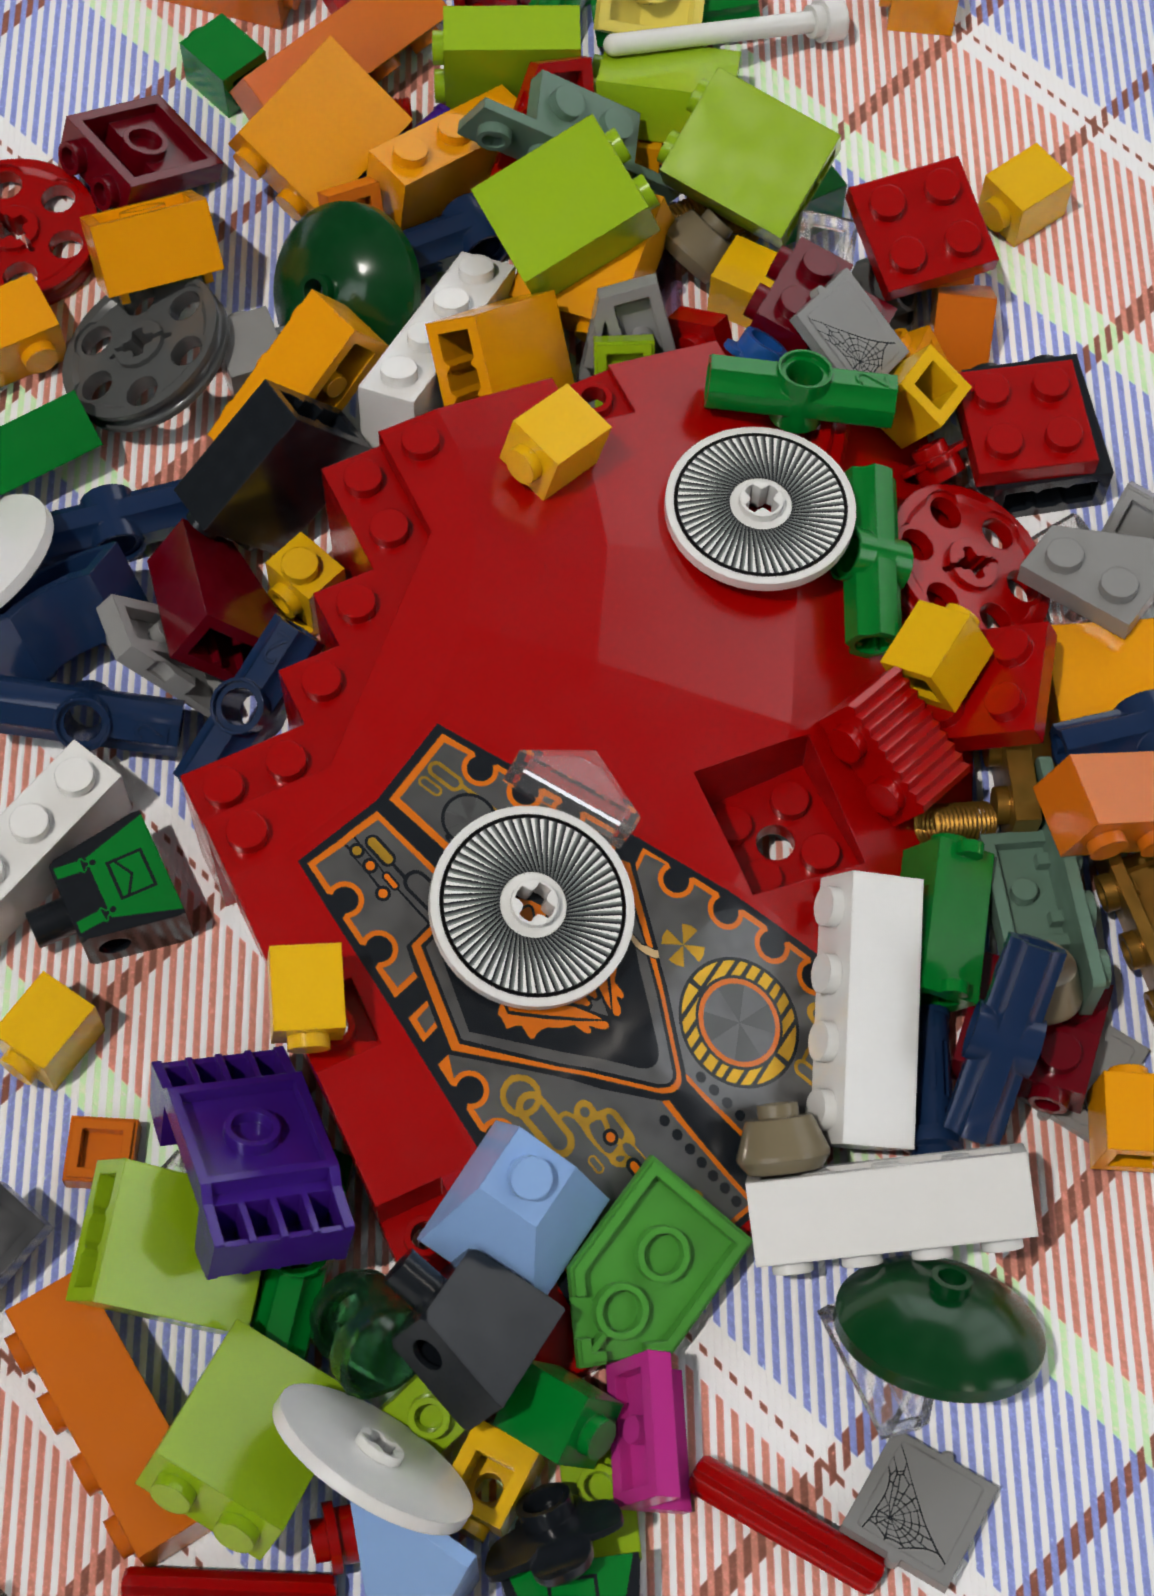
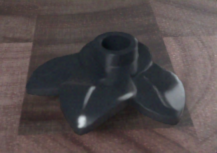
(552, 1536)

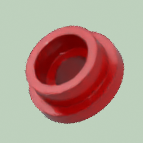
(334, 1537)

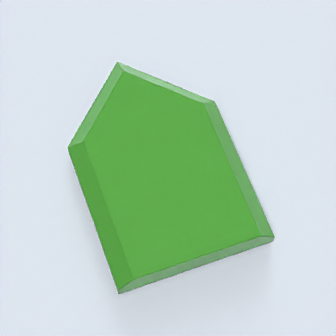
(649, 1268)

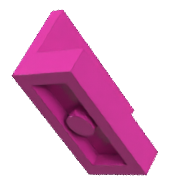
(650, 1435)

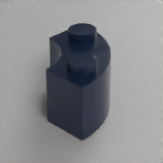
(57, 611)

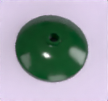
(356, 260)
(940, 1330)

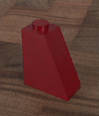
(208, 601)

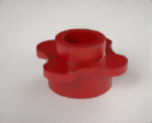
(936, 462)

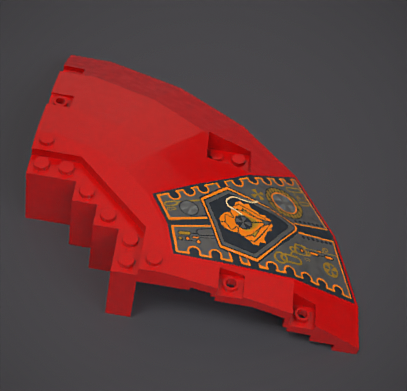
(555, 626)

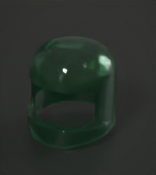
(354, 1328)

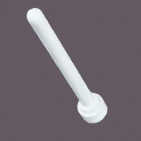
(820, 20)

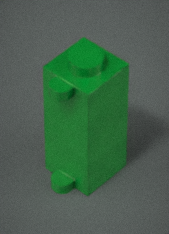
(44, 440)
(954, 916)

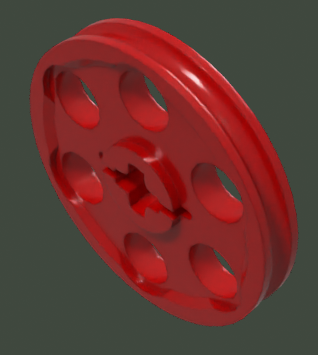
(42, 228)
(969, 551)

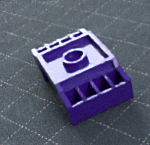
(253, 1160)

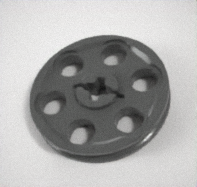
(146, 354)

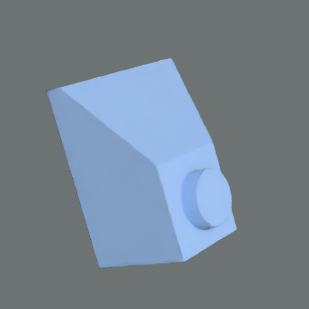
(516, 1207)
(410, 1562)

